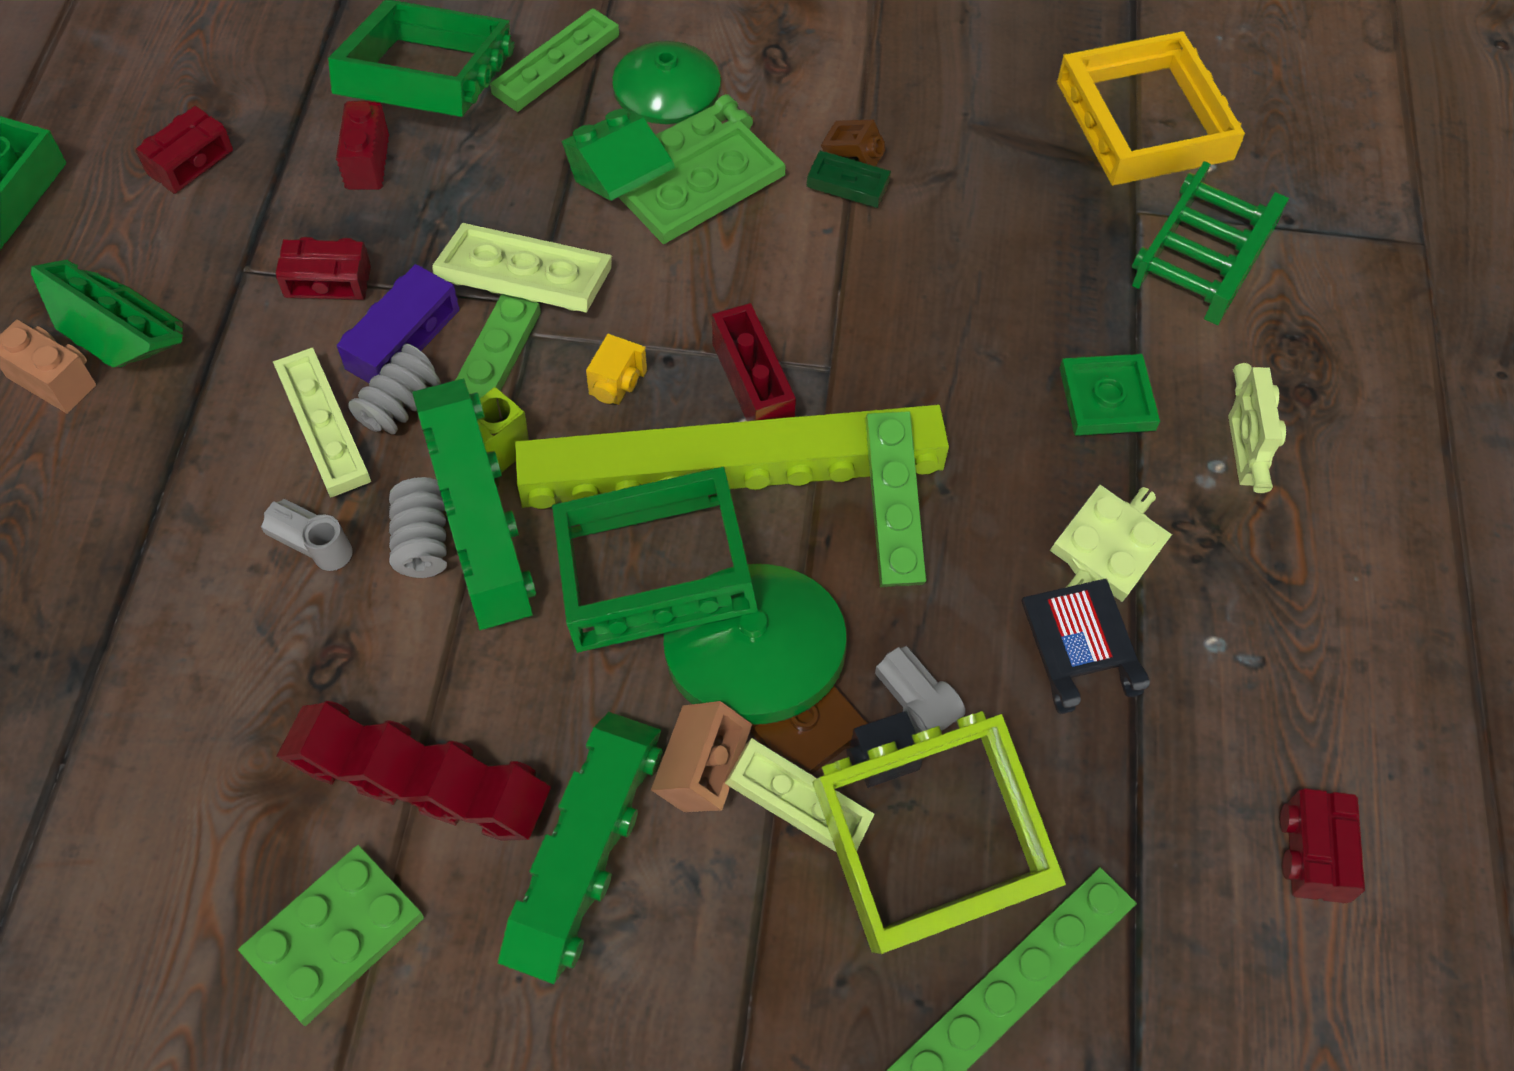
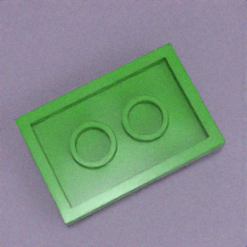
(331, 934)

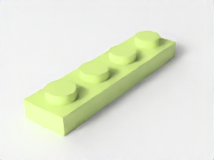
(322, 422)

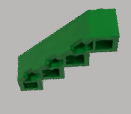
(473, 503)
(573, 861)

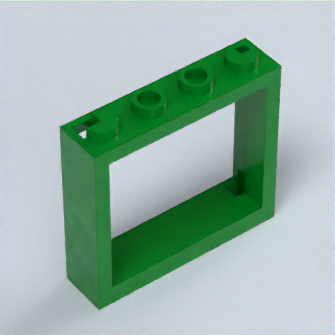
(358, 75)
(661, 608)

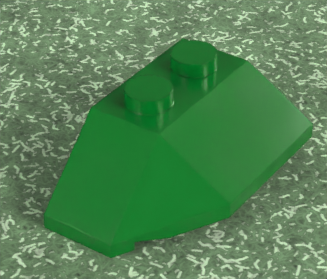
(104, 314)

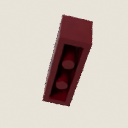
(751, 365)

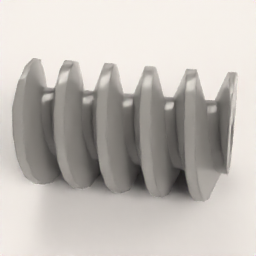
(393, 390)
(417, 528)

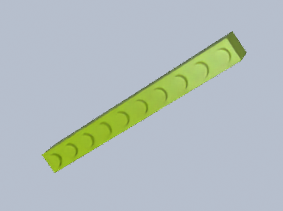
(751, 451)

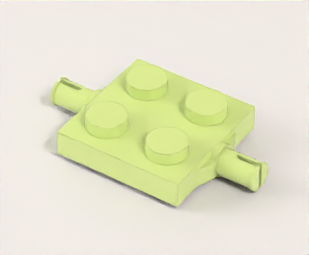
(1255, 425)
(1111, 541)

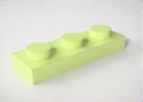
(791, 794)

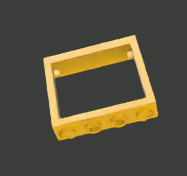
(1119, 163)

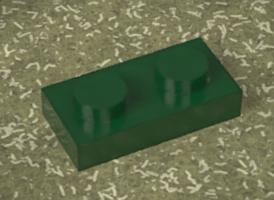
(848, 179)

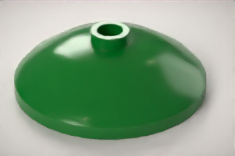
(666, 81)

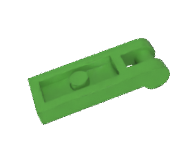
(703, 125)

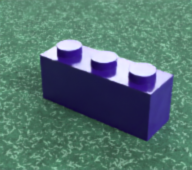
(407, 314)

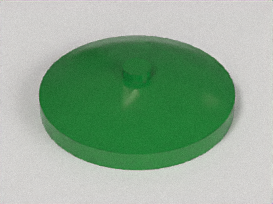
(767, 660)

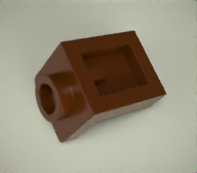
(855, 139)

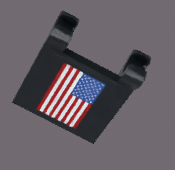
(1079, 635)

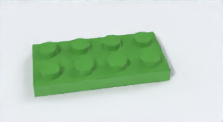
(704, 182)

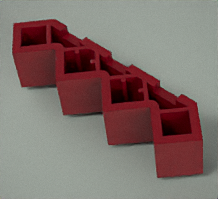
(434, 778)

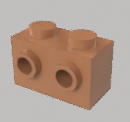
(44, 366)
(701, 757)

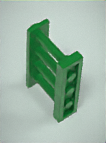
(1233, 267)

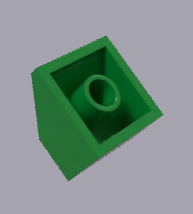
(616, 154)

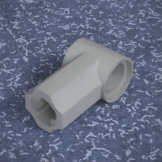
(308, 534)
(923, 698)

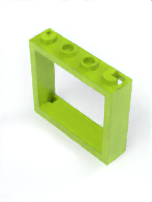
(1044, 868)

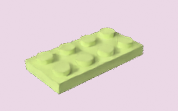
(523, 267)

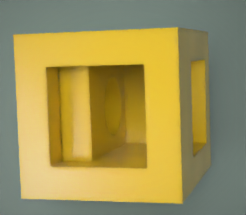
(615, 369)

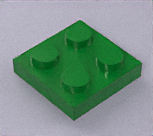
(1109, 394)

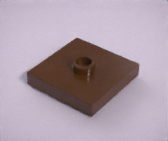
(813, 735)

